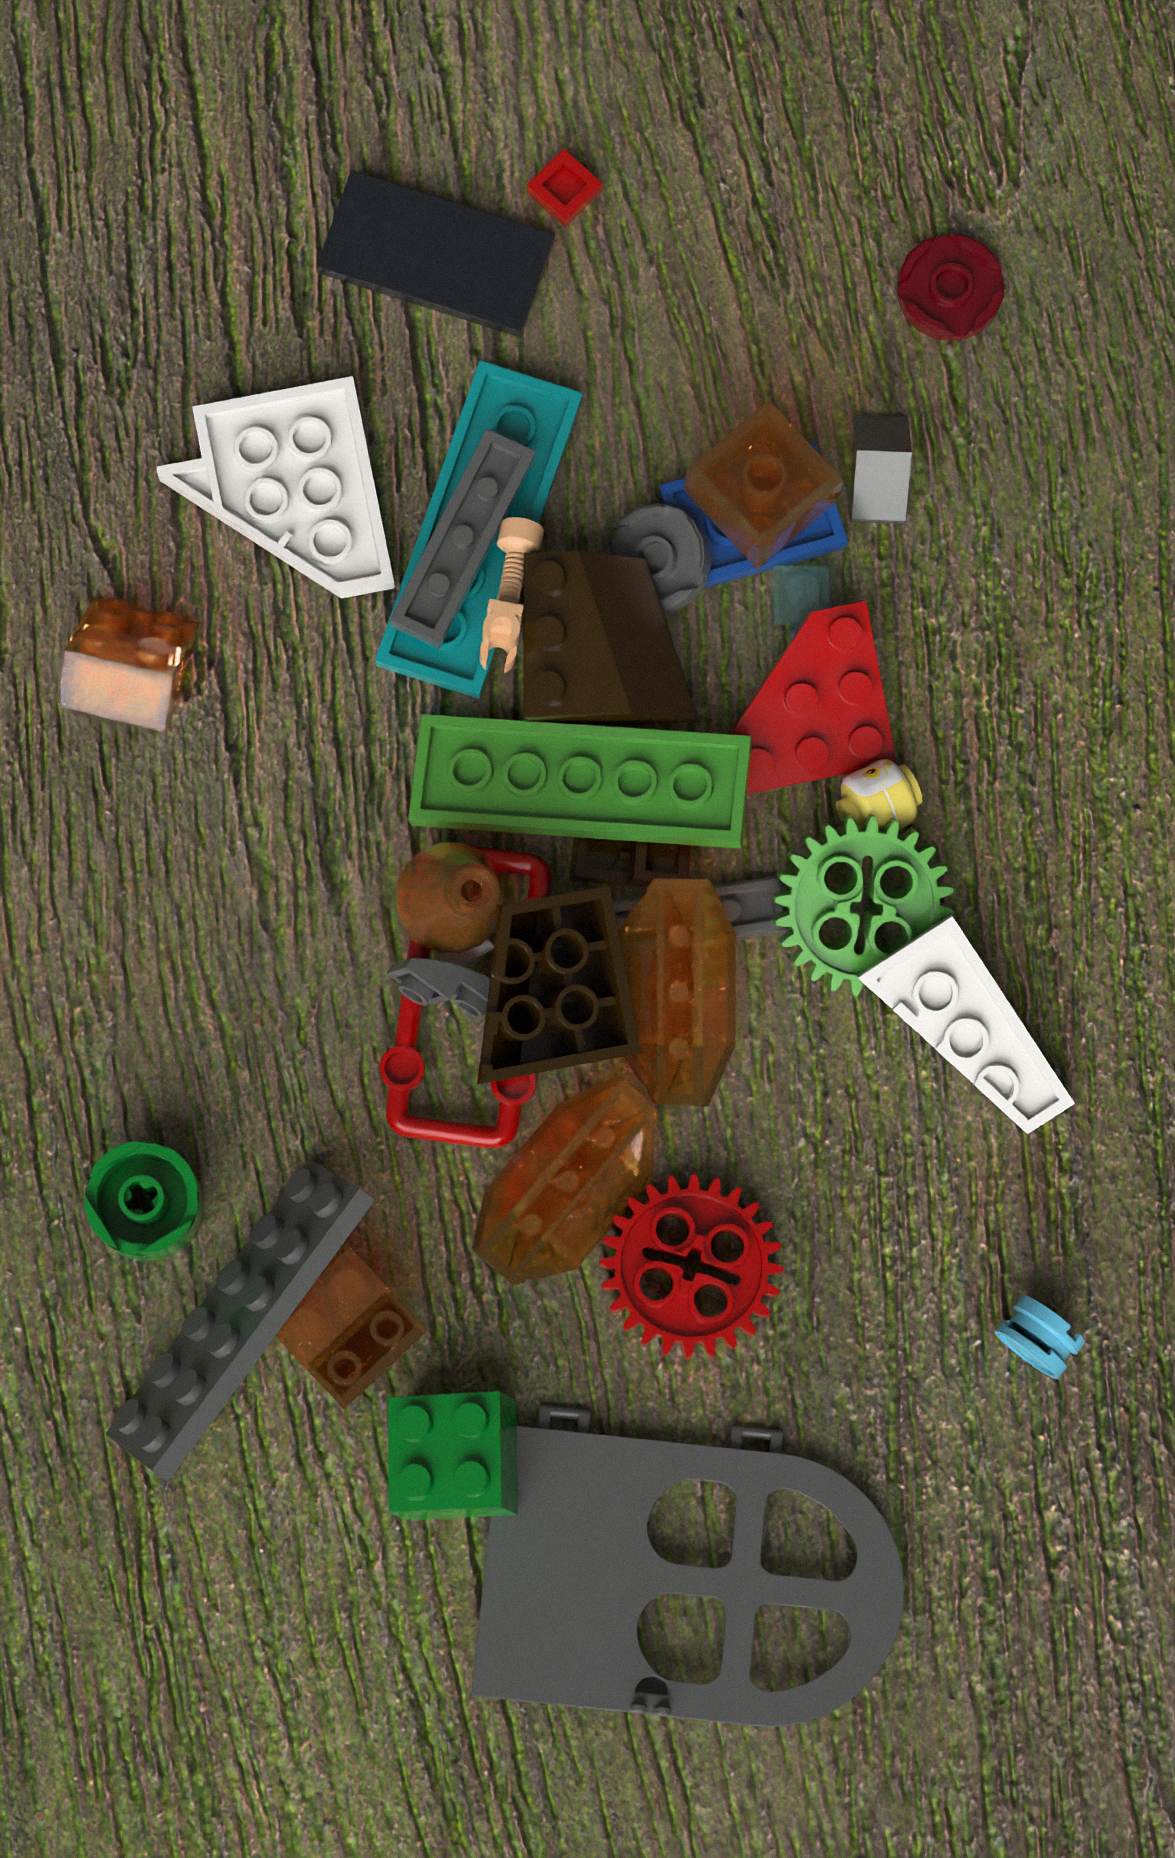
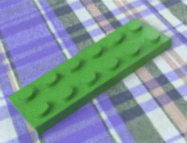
(581, 781)

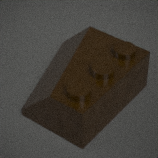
(598, 643)
(556, 987)

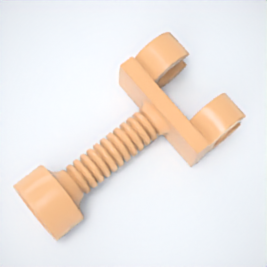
(504, 615)

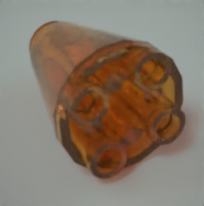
(432, 903)

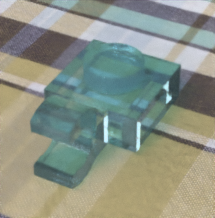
(798, 592)

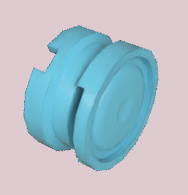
(1039, 1336)

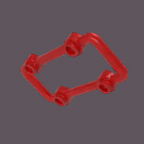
(404, 1068)

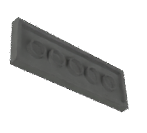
(238, 1318)

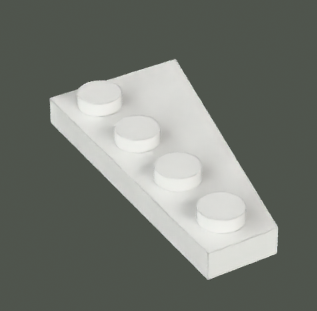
(960, 1010)

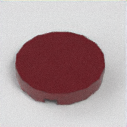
(950, 287)

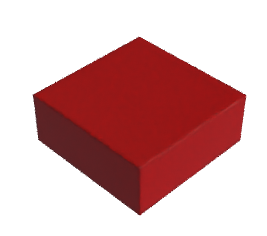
(564, 187)

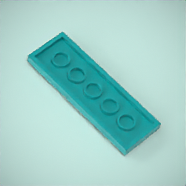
(535, 416)

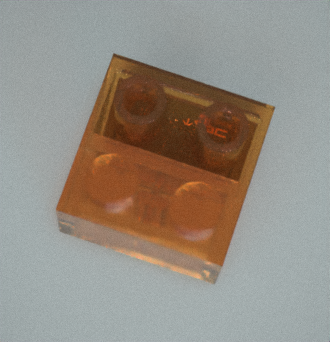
(127, 663)
(349, 1329)

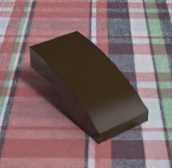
(627, 861)

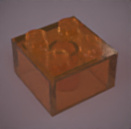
(763, 484)

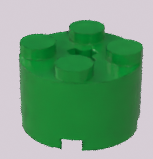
(112, 1196)

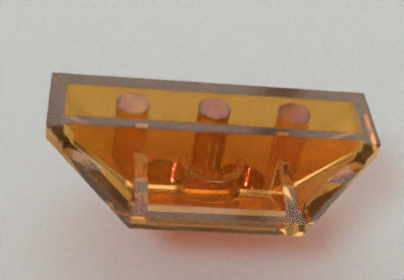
(681, 990)
(567, 1183)

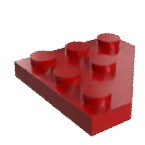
(819, 704)

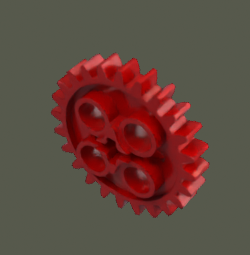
(705, 1217)

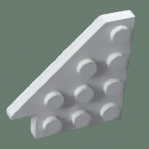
(294, 480)

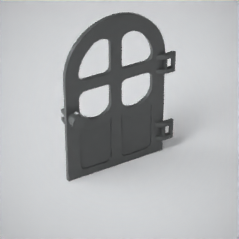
(581, 1569)

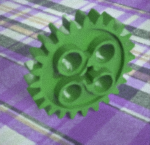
(812, 902)

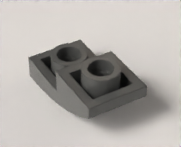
(437, 981)

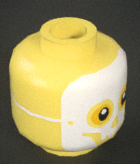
(880, 791)

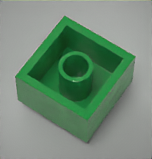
(452, 1456)

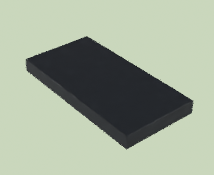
(435, 253)

